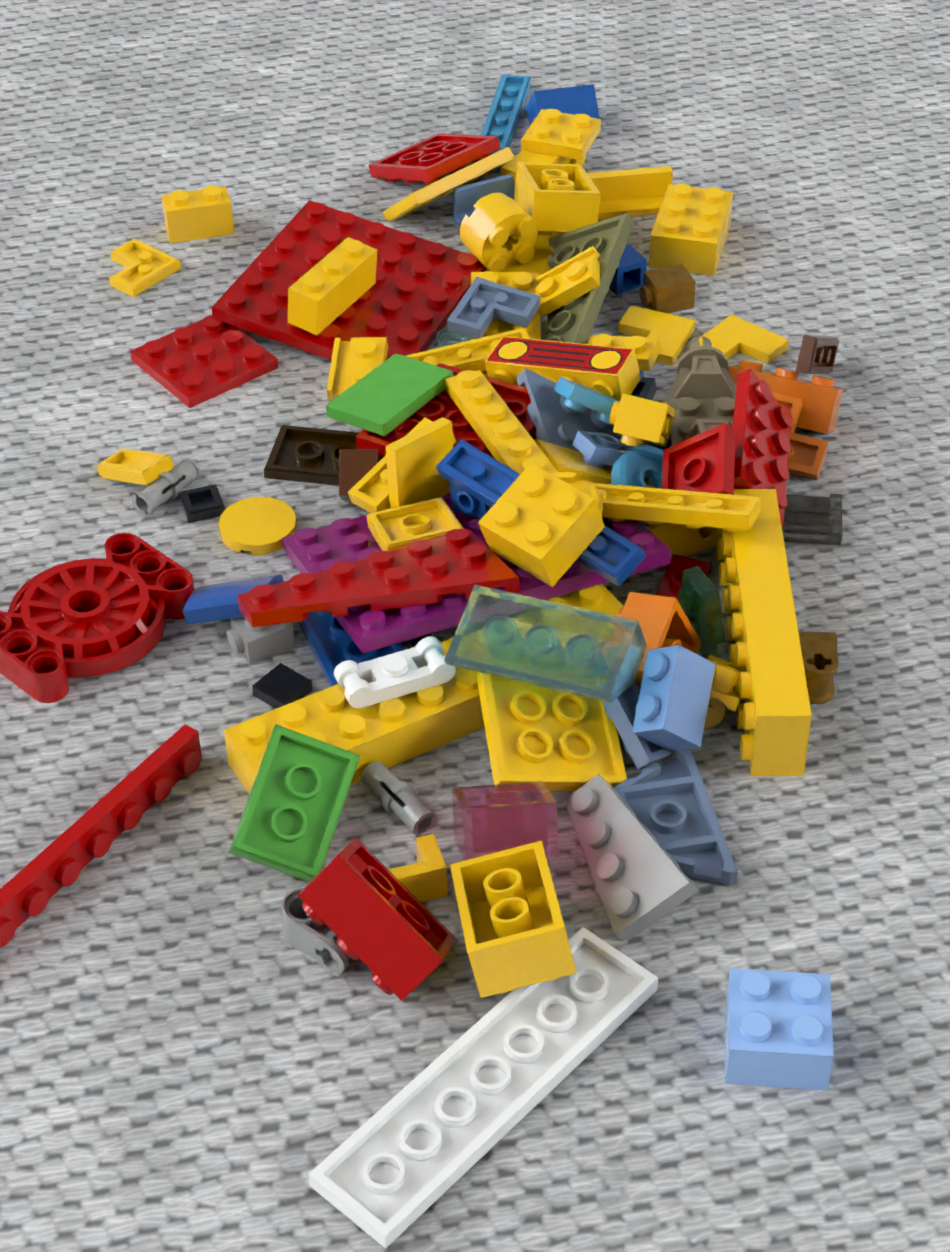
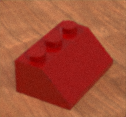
(377, 920)

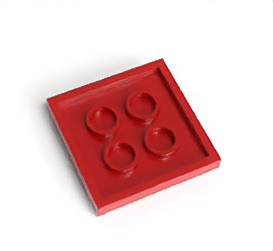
(434, 157)
(203, 360)

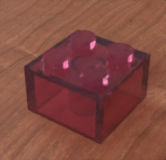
(504, 818)

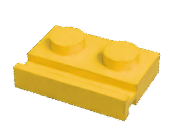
(568, 281)
(353, 361)

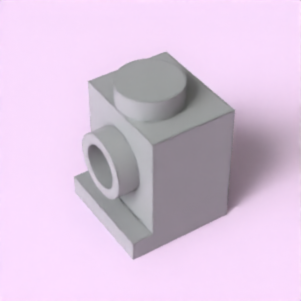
(260, 641)

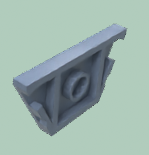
(552, 418)
(681, 817)

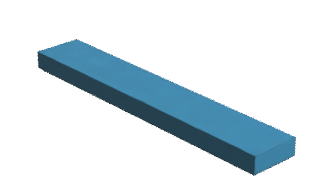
(506, 110)

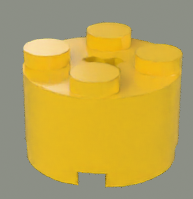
(499, 232)

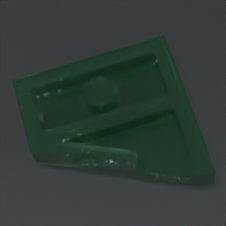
(703, 608)

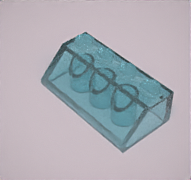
(547, 644)

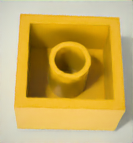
(541, 524)

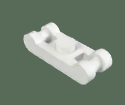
(394, 674)

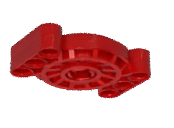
(90, 616)

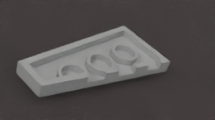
(627, 863)

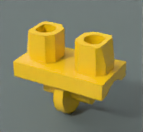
(721, 691)

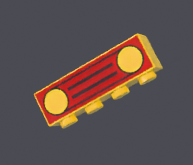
(593, 366)

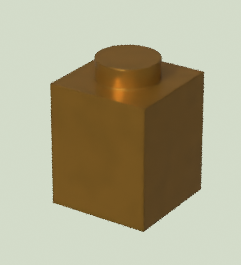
(668, 289)

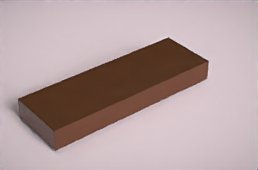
(817, 354)

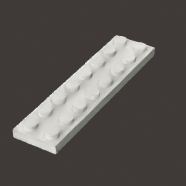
(479, 1090)

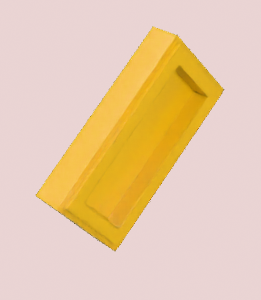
(135, 466)

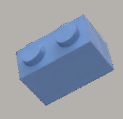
(674, 698)

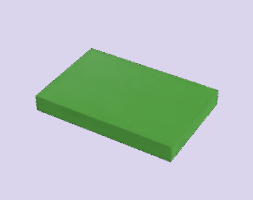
(389, 394)
(294, 804)

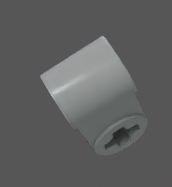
(309, 937)

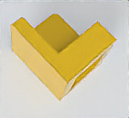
(429, 875)

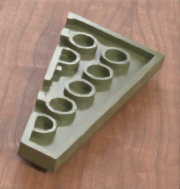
(609, 237)

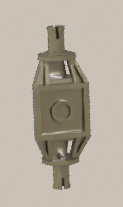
(701, 391)

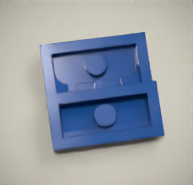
(220, 600)

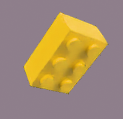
(557, 196)
(691, 228)
(511, 919)

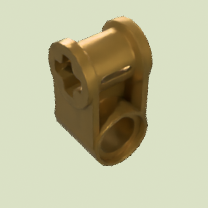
(820, 664)

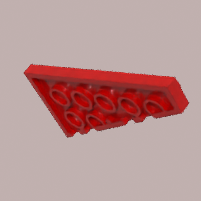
(384, 580)

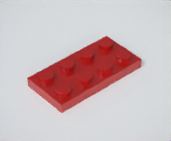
(761, 438)

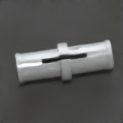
(166, 486)
(414, 812)

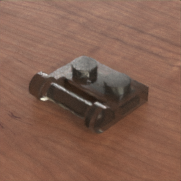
(813, 519)

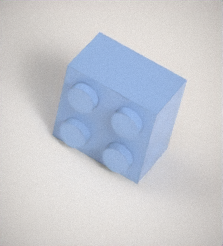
(778, 1029)

